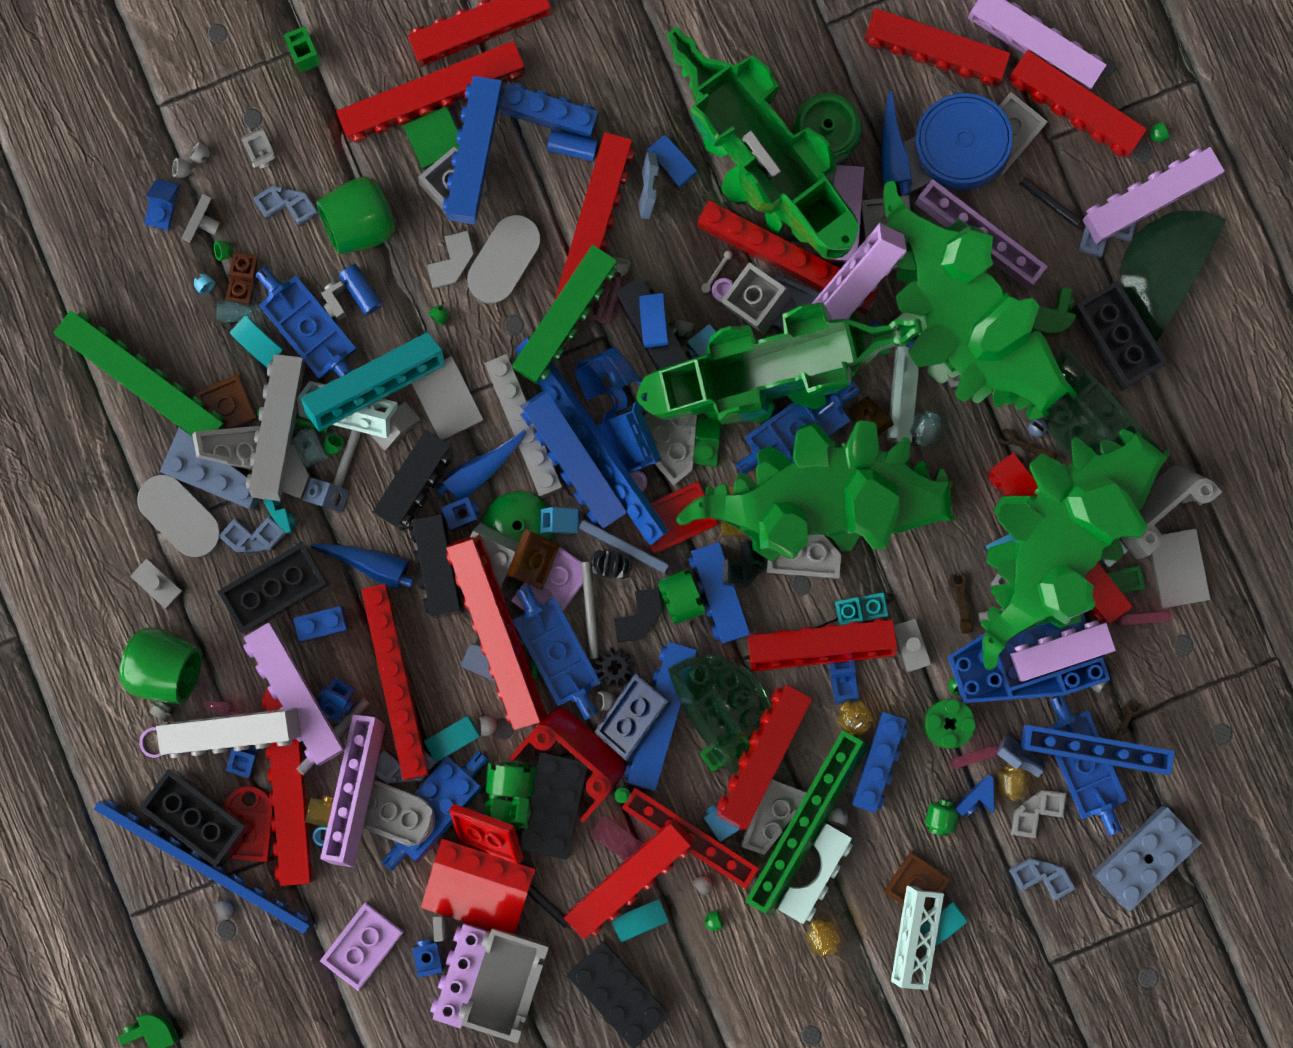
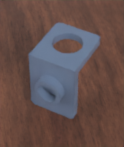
(321, 494)

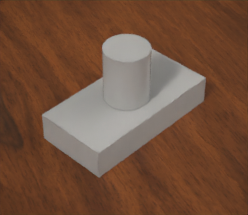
(200, 220)
(156, 583)
(911, 645)

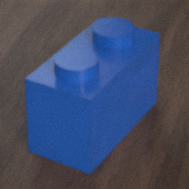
(321, 624)

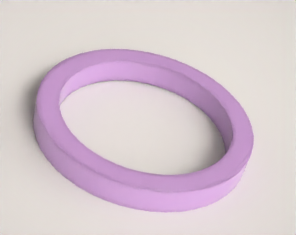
(141, 744)

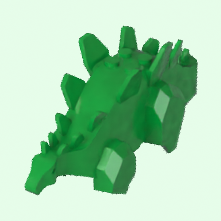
(737, 101)
(967, 318)
(745, 375)
(828, 492)
(1065, 533)

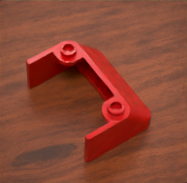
(585, 745)

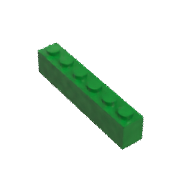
(564, 315)

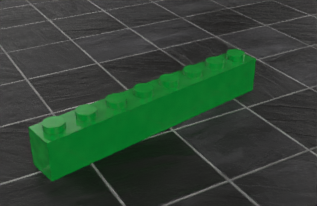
(136, 376)
(806, 823)

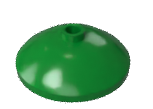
(513, 508)

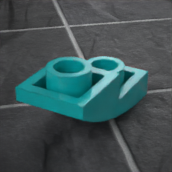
(255, 341)
(282, 517)
(862, 608)
(452, 738)
(639, 921)
(950, 921)

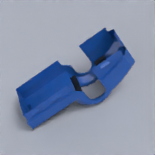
(623, 425)

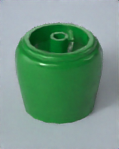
(833, 119)
(356, 216)
(160, 666)

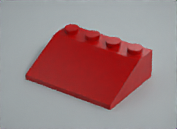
(477, 887)

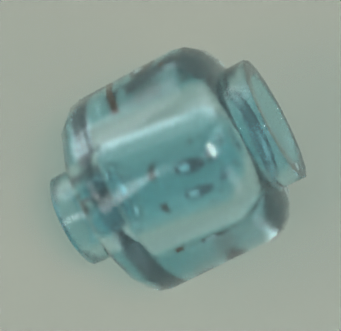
(927, 428)

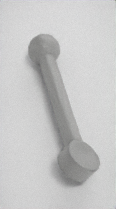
(705, 288)

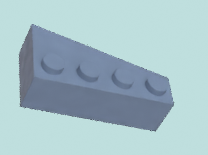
(206, 475)

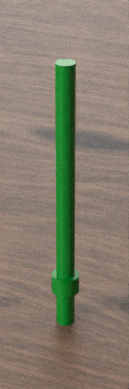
(622, 795)

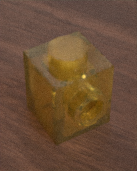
(319, 810)

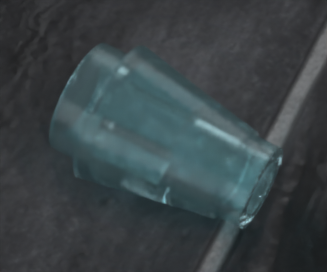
(231, 311)

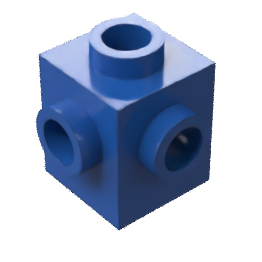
(336, 699)

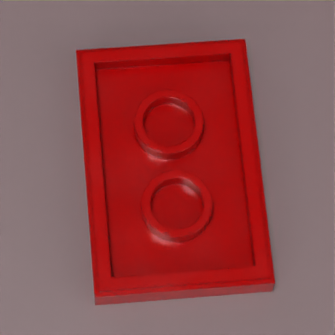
(668, 510)
(486, 834)

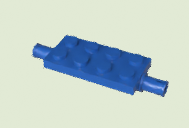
(306, 325)
(782, 428)
(556, 652)
(1090, 784)
(443, 788)

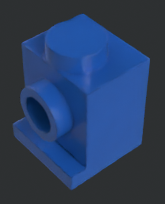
(451, 513)
(427, 968)

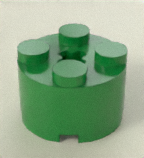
(683, 596)
(935, 721)
(510, 780)

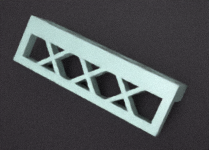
(902, 395)
(365, 420)
(909, 935)

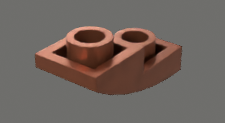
(242, 278)

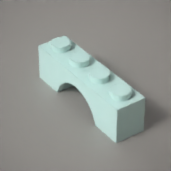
(799, 901)

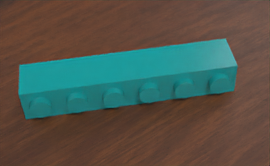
(373, 381)

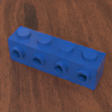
(548, 111)
(721, 599)
(878, 761)

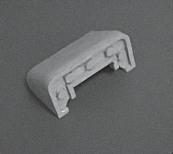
(1167, 491)
(504, 984)

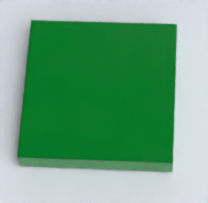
(432, 136)

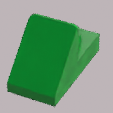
(706, 442)

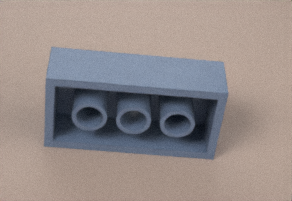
(1126, 872)

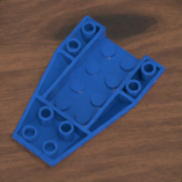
(1001, 683)

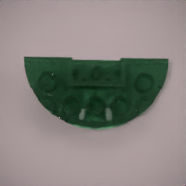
(1165, 262)
(1092, 414)
(718, 701)

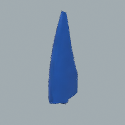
(893, 153)
(475, 472)
(376, 565)

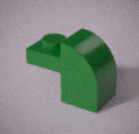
(302, 49)
(1055, 321)
(511, 812)
(154, 1027)

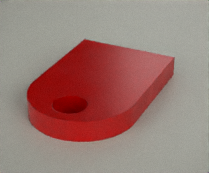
(257, 842)

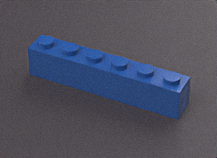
(474, 150)
(573, 459)
(1097, 750)
(651, 755)

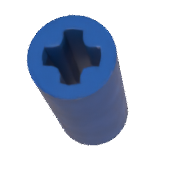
(572, 145)
(360, 289)

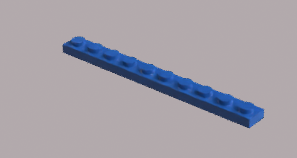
(603, 456)
(174, 848)

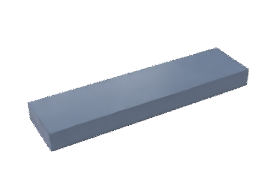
(623, 547)

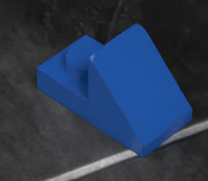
(161, 205)
(981, 792)

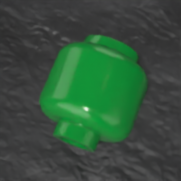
(942, 817)

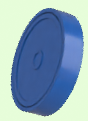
(964, 141)

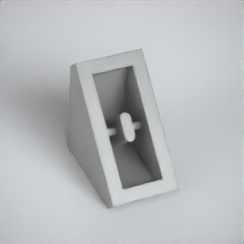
(400, 423)

